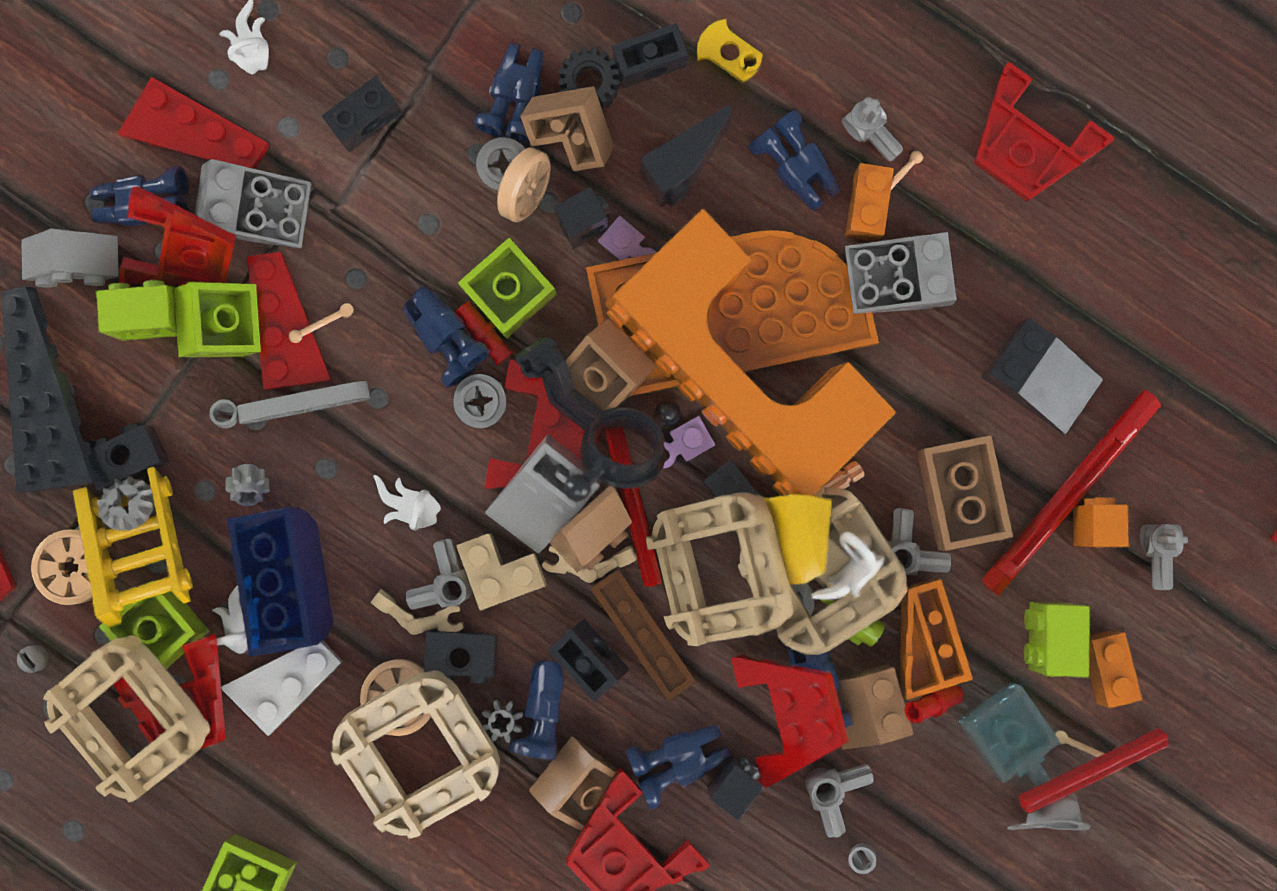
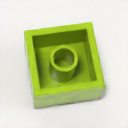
(507, 288)
(138, 311)
(217, 320)
(160, 624)
(1057, 639)

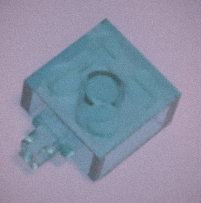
(1010, 734)

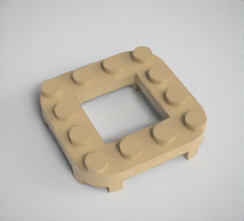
(762, 557)
(850, 613)
(70, 711)
(372, 777)

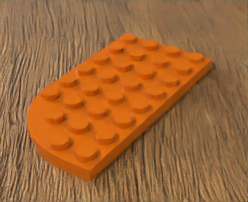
(774, 312)

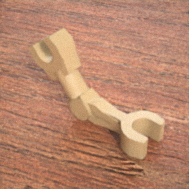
(619, 559)
(415, 626)

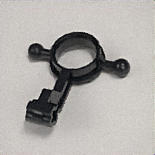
(545, 361)

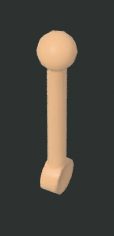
(915, 158)
(345, 311)
(1063, 738)

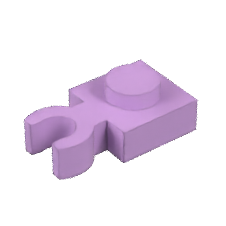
(623, 240)
(689, 441)

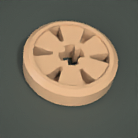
(523, 184)
(49, 569)
(387, 676)

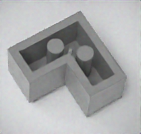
(65, 254)

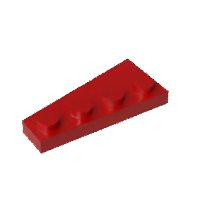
(182, 125)
(280, 312)

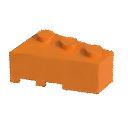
(929, 642)

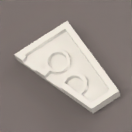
(282, 685)

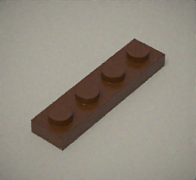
(643, 635)

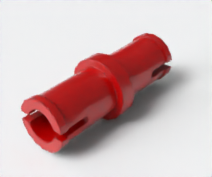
(483, 332)
(933, 704)

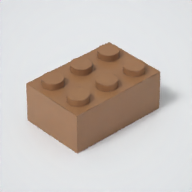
(964, 493)

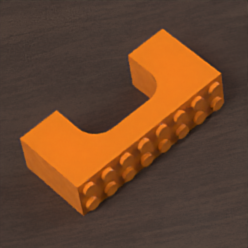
(668, 316)

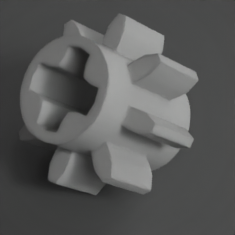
(247, 484)
(498, 730)

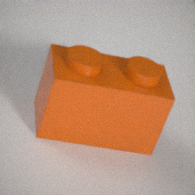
(869, 202)
(1100, 523)
(1112, 670)

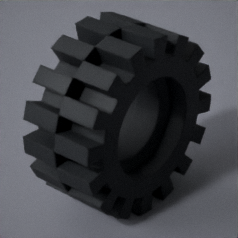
(591, 60)

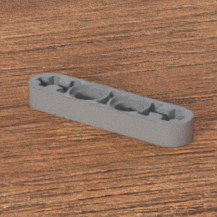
(303, 402)

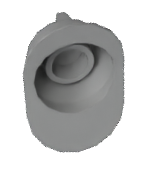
(1059, 815)

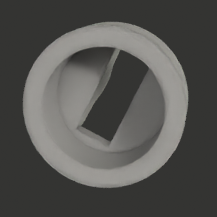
(224, 407)
(36, 654)
(856, 861)

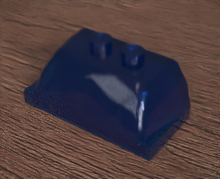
(280, 580)

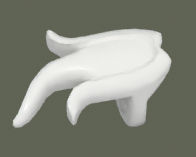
(249, 48)
(413, 507)
(855, 573)
(233, 624)

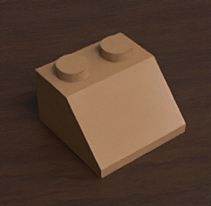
(608, 366)
(592, 530)
(875, 706)
(573, 783)

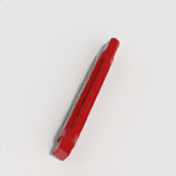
(1071, 492)

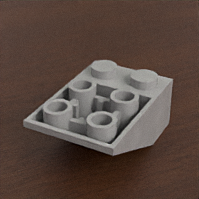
(253, 203)
(901, 274)
(535, 500)

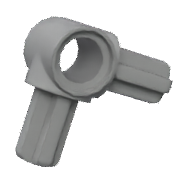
(867, 123)
(1162, 544)
(917, 559)
(439, 591)
(829, 801)

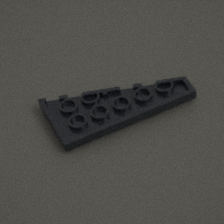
(41, 406)

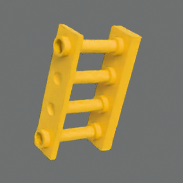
(103, 569)

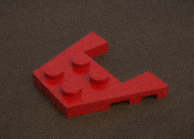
(1021, 151)
(190, 246)
(546, 421)
(202, 691)
(804, 711)
(614, 859)

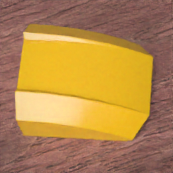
(802, 534)

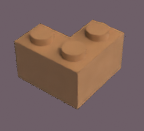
(576, 121)

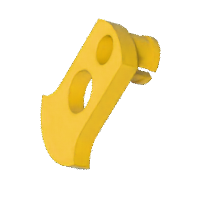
(717, 36)

